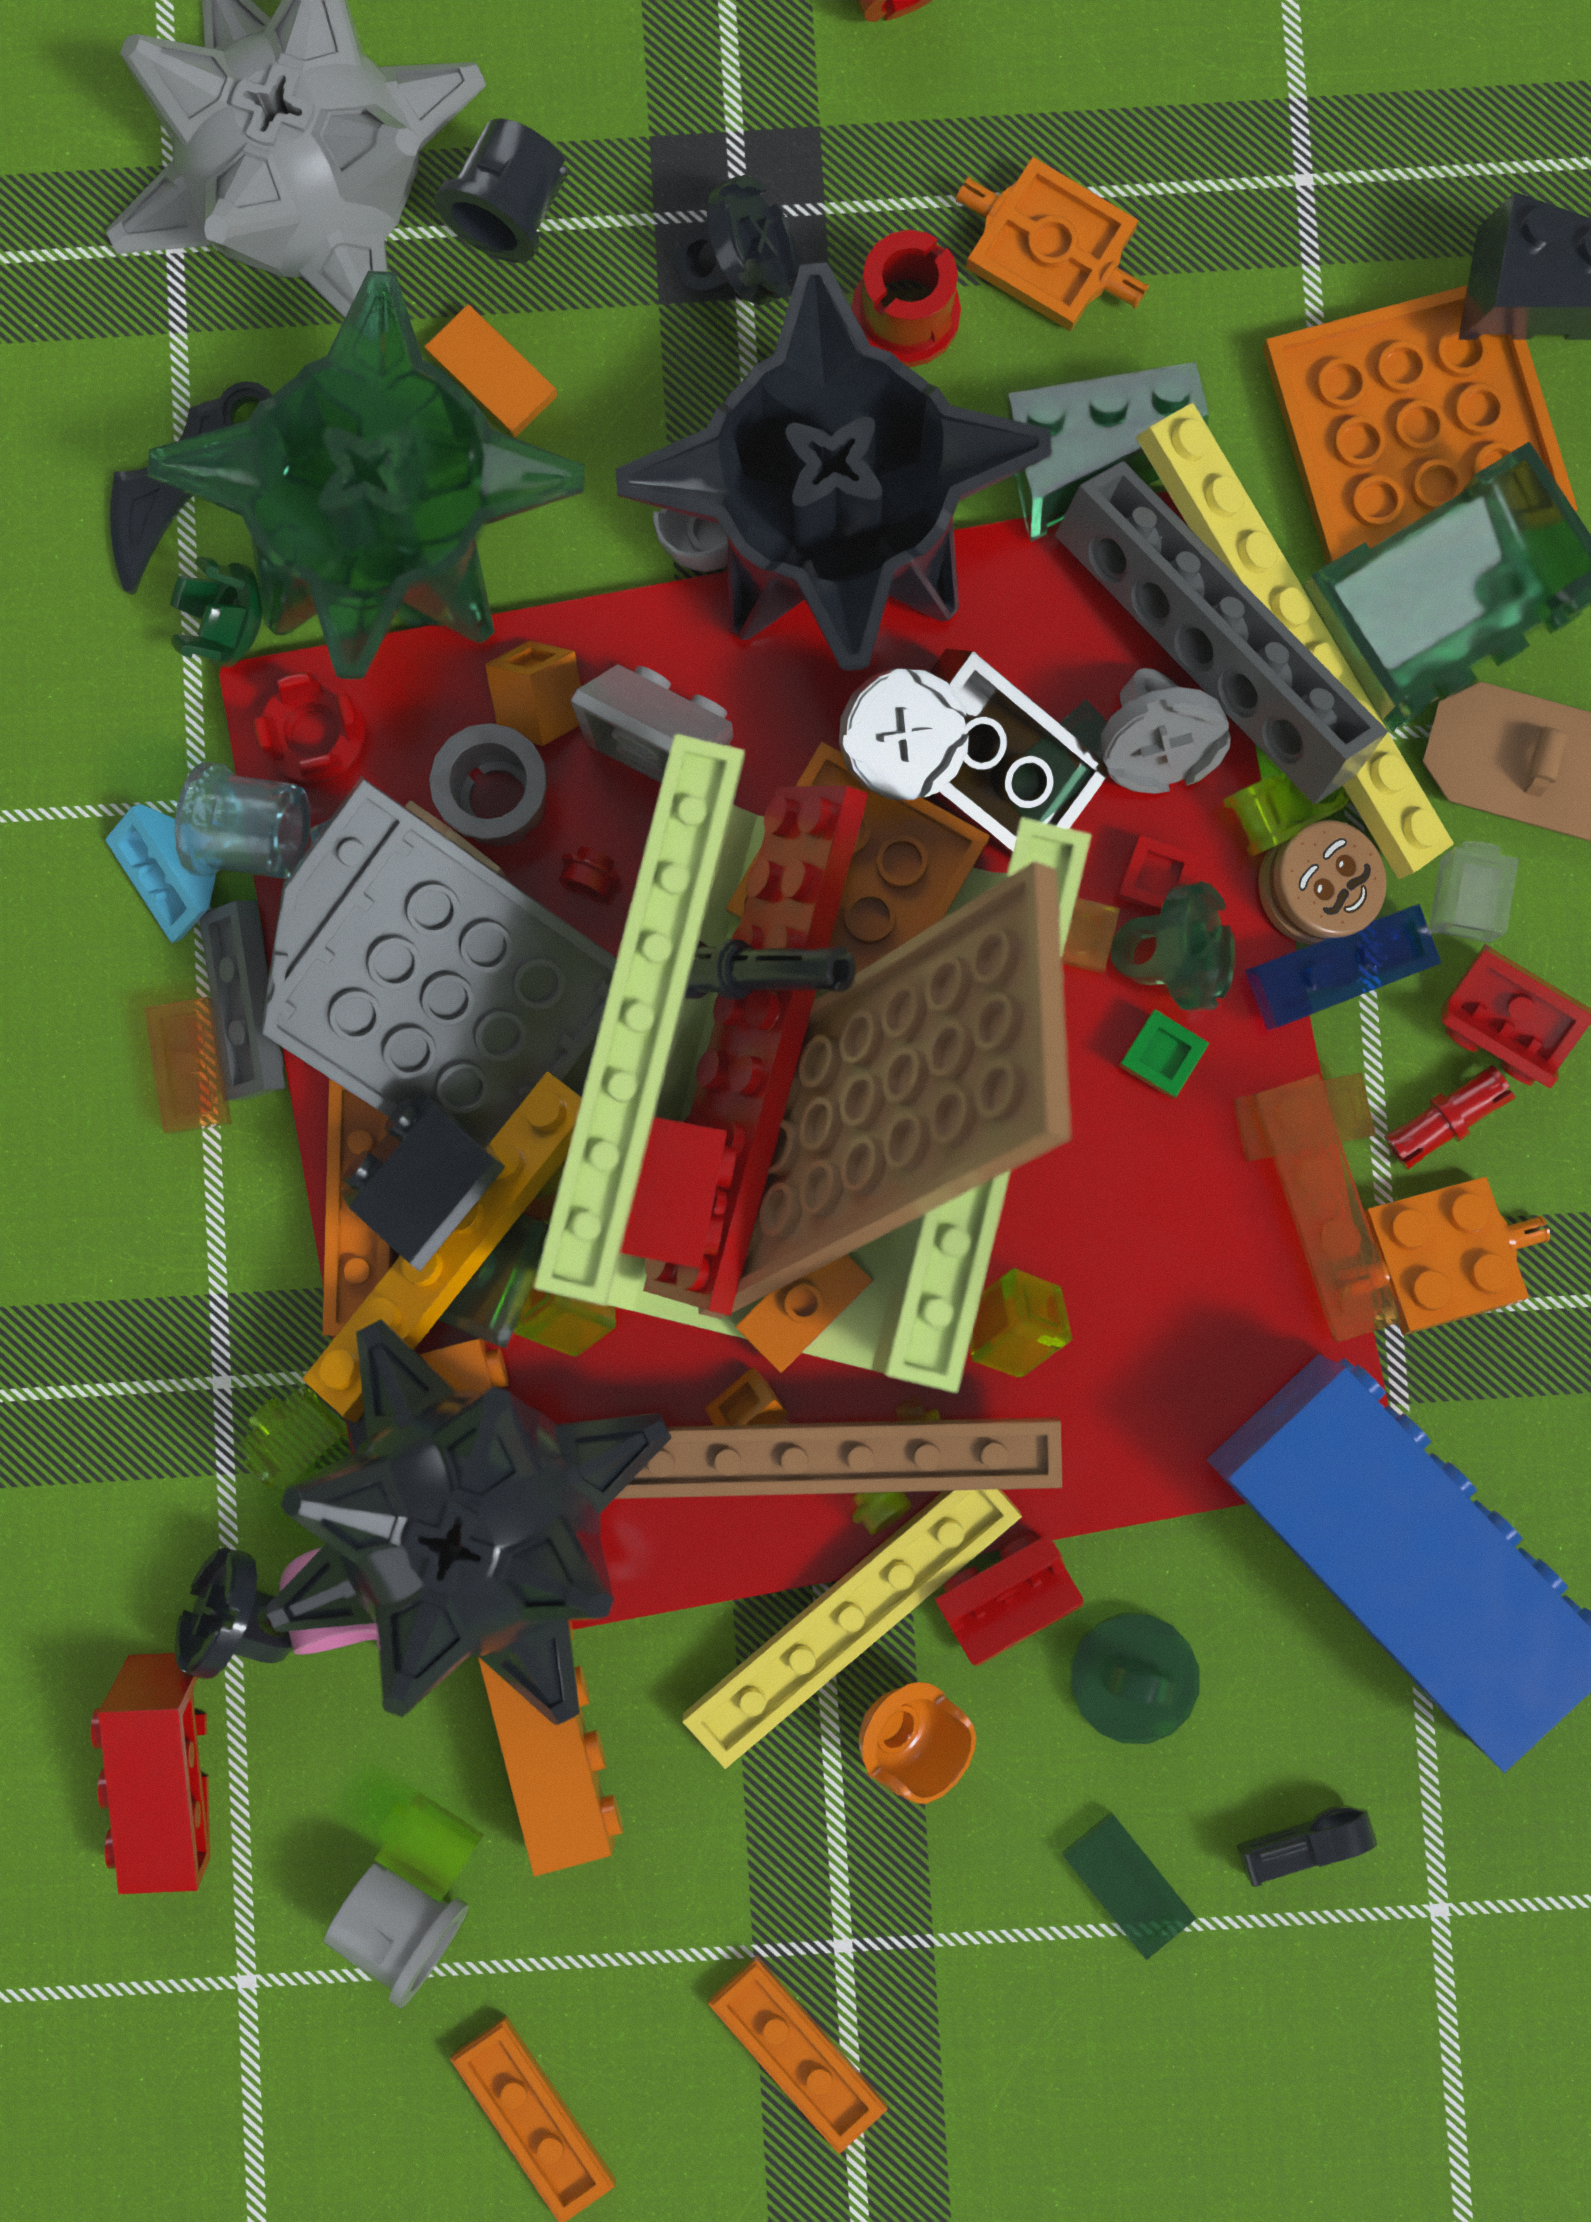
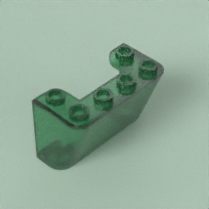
(1457, 587)

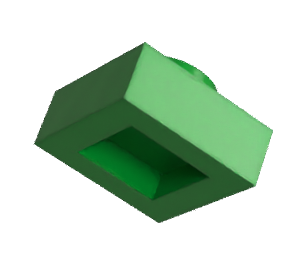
(1163, 1054)

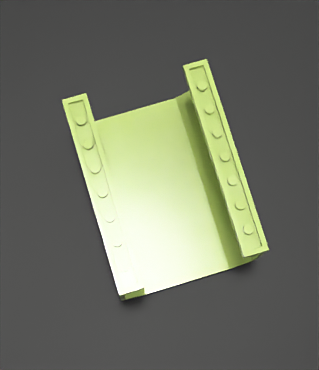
(925, 1273)

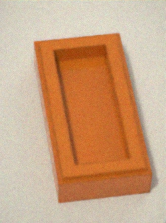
(491, 371)

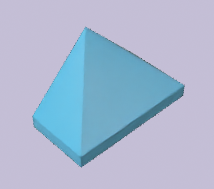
(149, 856)

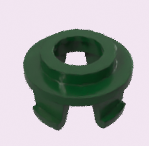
(228, 611)

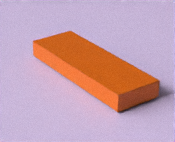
(798, 2054)
(533, 2120)

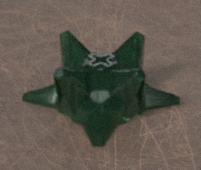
(368, 486)

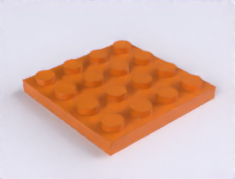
(1402, 414)

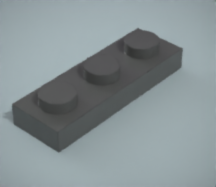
(238, 994)

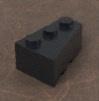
(1530, 273)

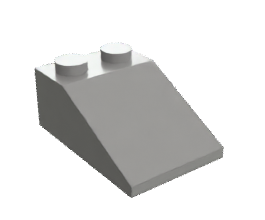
(637, 716)

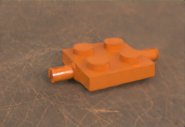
(1051, 243)
(1450, 1254)

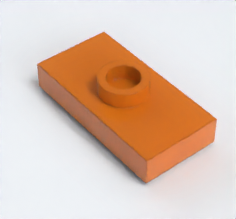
(800, 1311)

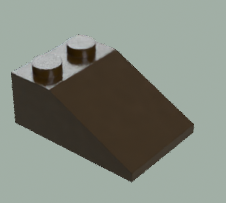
(1000, 731)

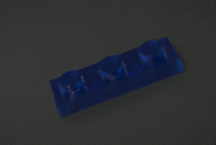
(1342, 967)

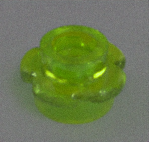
(879, 1509)

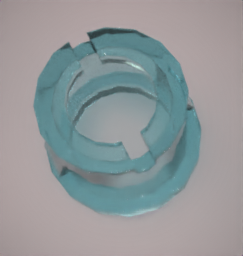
(240, 823)

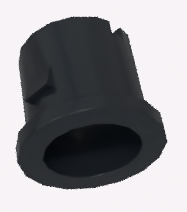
(503, 191)

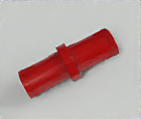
(1449, 1117)

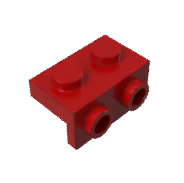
(1514, 1017)
(1009, 1599)

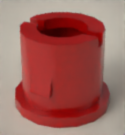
(916, 329)

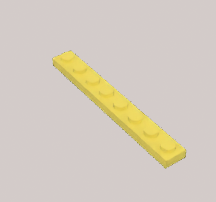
(1231, 527)

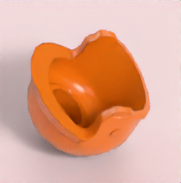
(916, 1742)

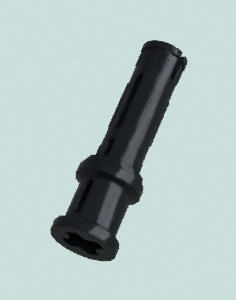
(738, 969)

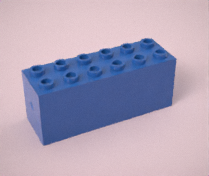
(1414, 1556)

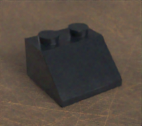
(420, 1178)

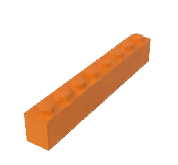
(547, 1764)

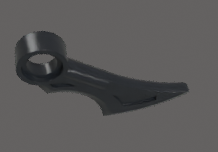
(146, 507)

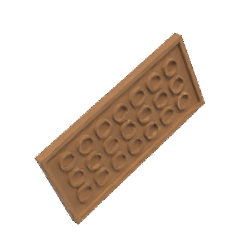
(919, 1083)

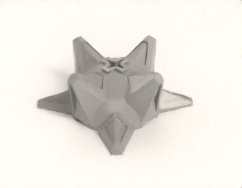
(285, 142)

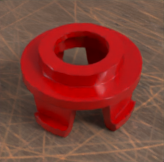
(297, 697)

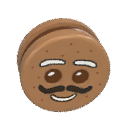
(1322, 882)

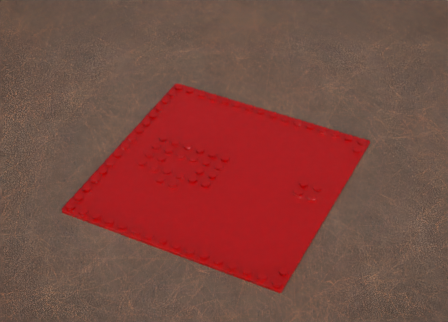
(1151, 1221)

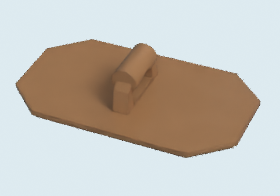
(1514, 757)

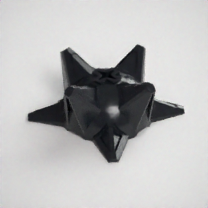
(834, 478)
(528, 1530)

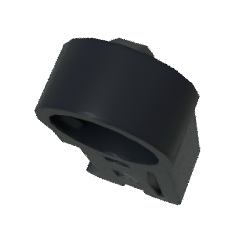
(1327, 1839)

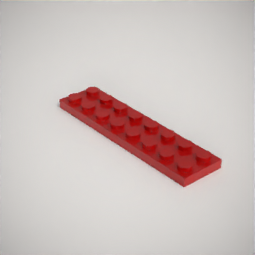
(759, 1038)

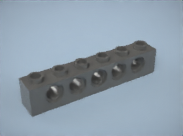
(1219, 632)

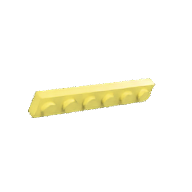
(847, 1619)

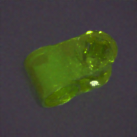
(1278, 810)

